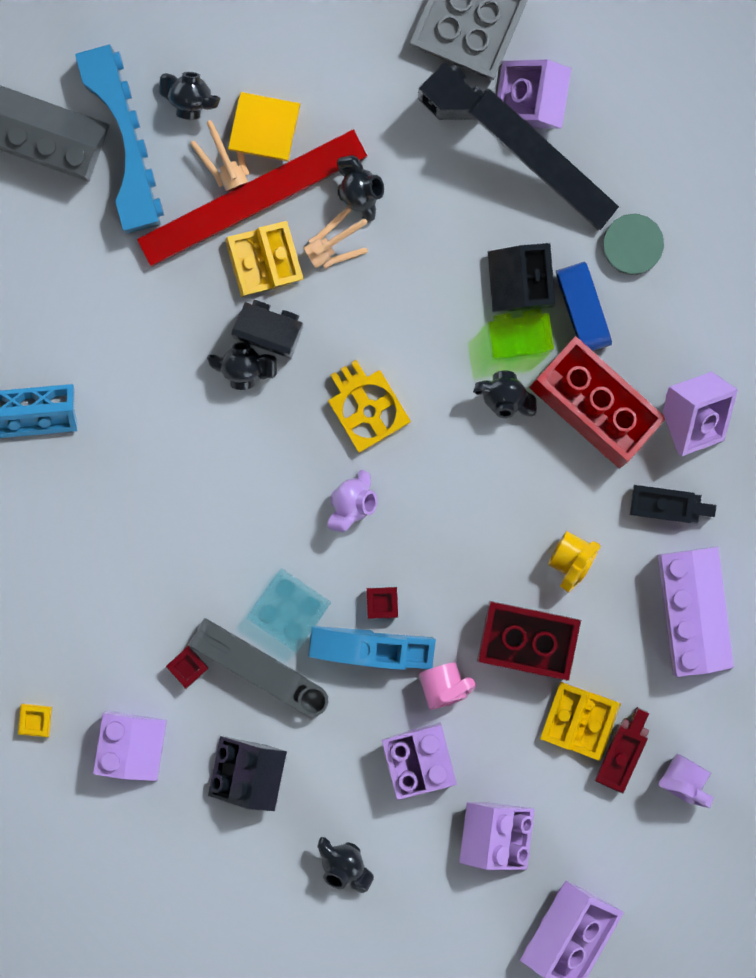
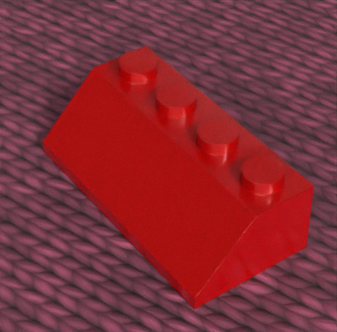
(597, 402)

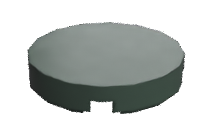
(633, 244)

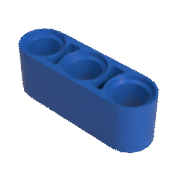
(584, 306)

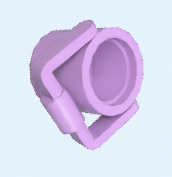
(686, 781)

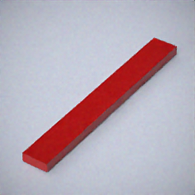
(249, 199)

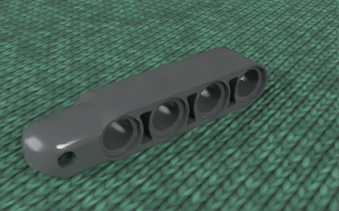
(259, 668)

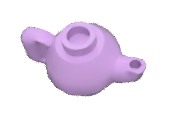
(352, 502)

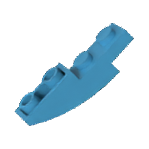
(371, 648)

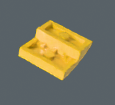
(264, 126)
(264, 258)
(580, 721)

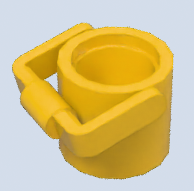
(573, 558)

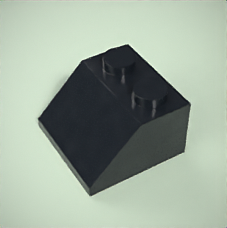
(268, 329)

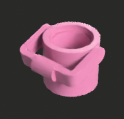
(444, 686)

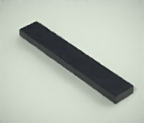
(543, 158)

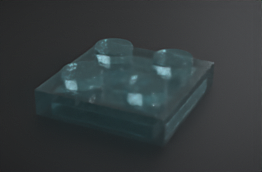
(288, 610)

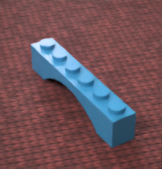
(135, 200)

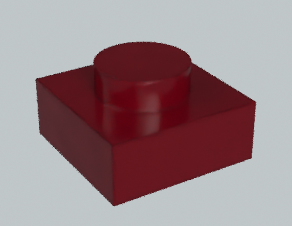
(382, 602)
(187, 667)

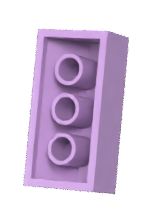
(695, 611)

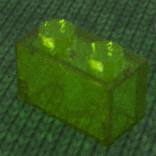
(520, 335)

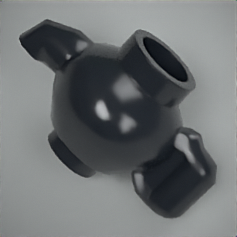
(187, 94)
(359, 187)
(243, 365)
(506, 395)
(344, 866)

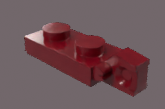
(624, 752)

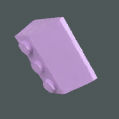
(571, 934)

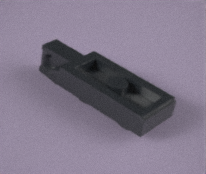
(669, 504)

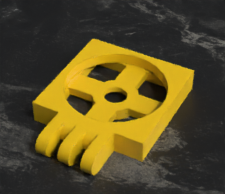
(354, 386)

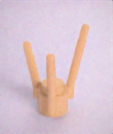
(231, 174)
(321, 250)

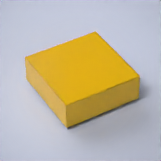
(35, 720)

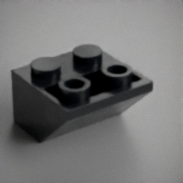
(448, 94)
(521, 277)
(247, 774)

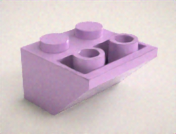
(419, 761)
(496, 836)

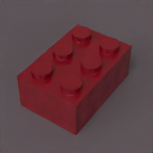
(528, 640)

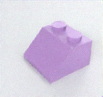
(535, 91)
(699, 412)
(129, 746)

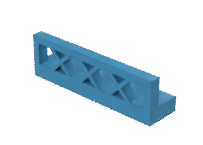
(41, 416)

